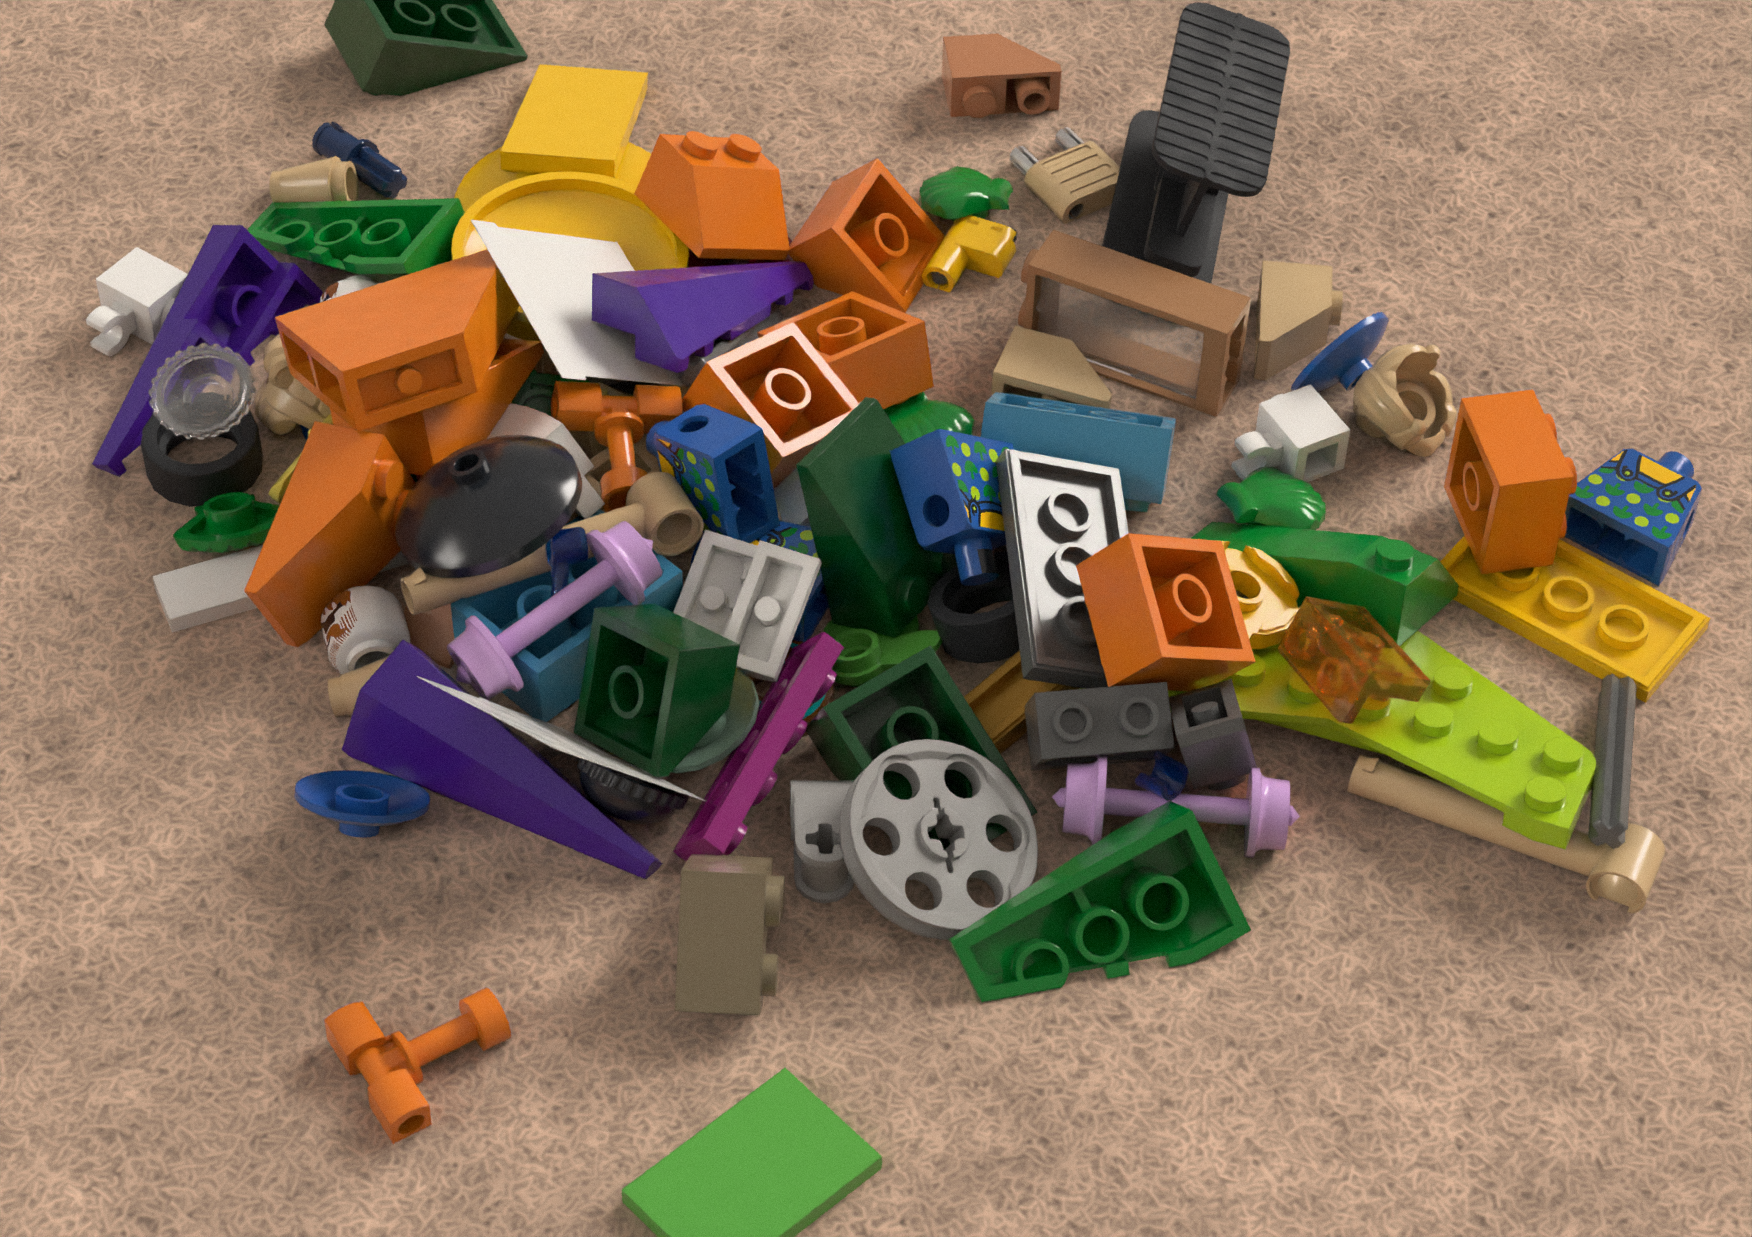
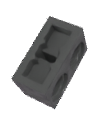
(1112, 722)

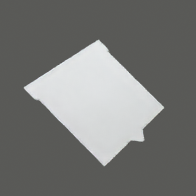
(555, 292)
(559, 738)

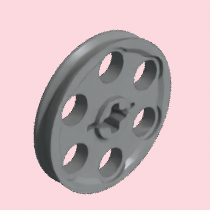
(954, 818)

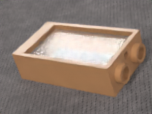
(1138, 320)

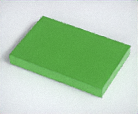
(755, 1169)

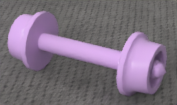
(622, 561)
(1263, 813)

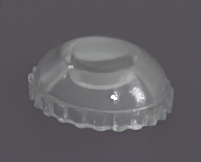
(202, 391)

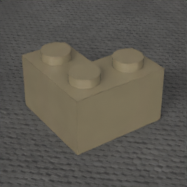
(723, 934)

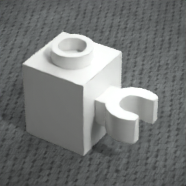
(133, 300)
(1296, 436)

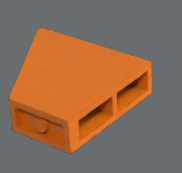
(401, 340)

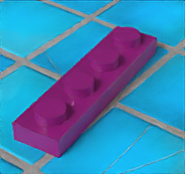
(748, 770)

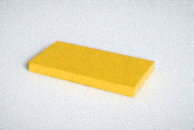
(574, 121)
(1584, 614)

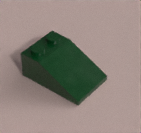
(420, 43)
(862, 528)
(902, 706)

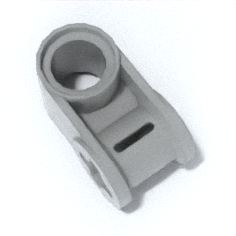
(818, 856)

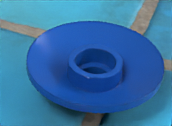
(1345, 357)
(361, 800)

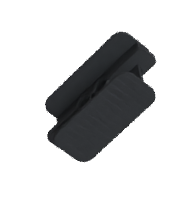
(1202, 143)

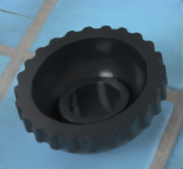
(628, 796)

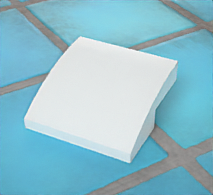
(749, 598)

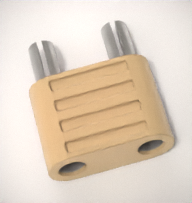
(1072, 180)

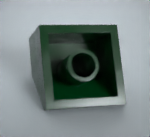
(652, 685)

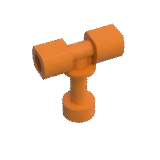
(616, 424)
(394, 1064)

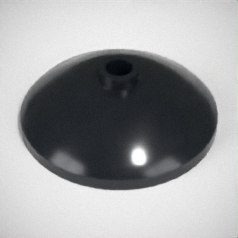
(488, 506)

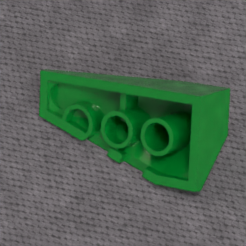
(363, 236)
(1364, 570)
(1118, 902)

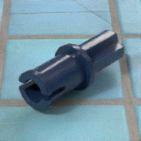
(370, 166)

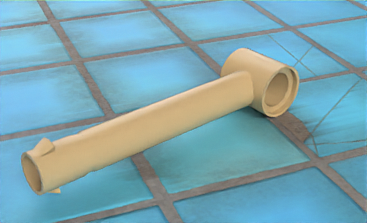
(653, 507)
(1615, 874)

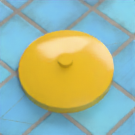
(576, 207)

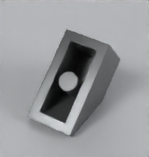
(1212, 736)

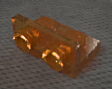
(1348, 658)

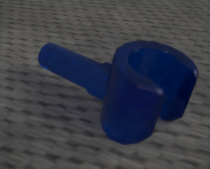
(565, 548)
(1166, 778)

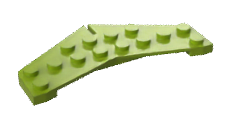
(1457, 733)

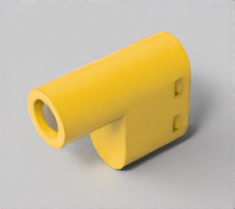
(970, 245)

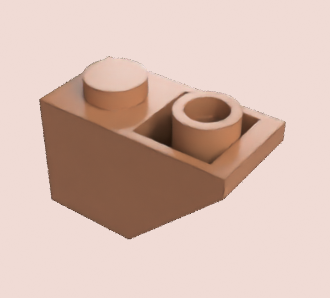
(997, 77)

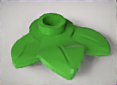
(872, 653)

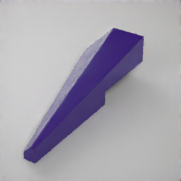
(224, 301)
(691, 307)
(477, 760)

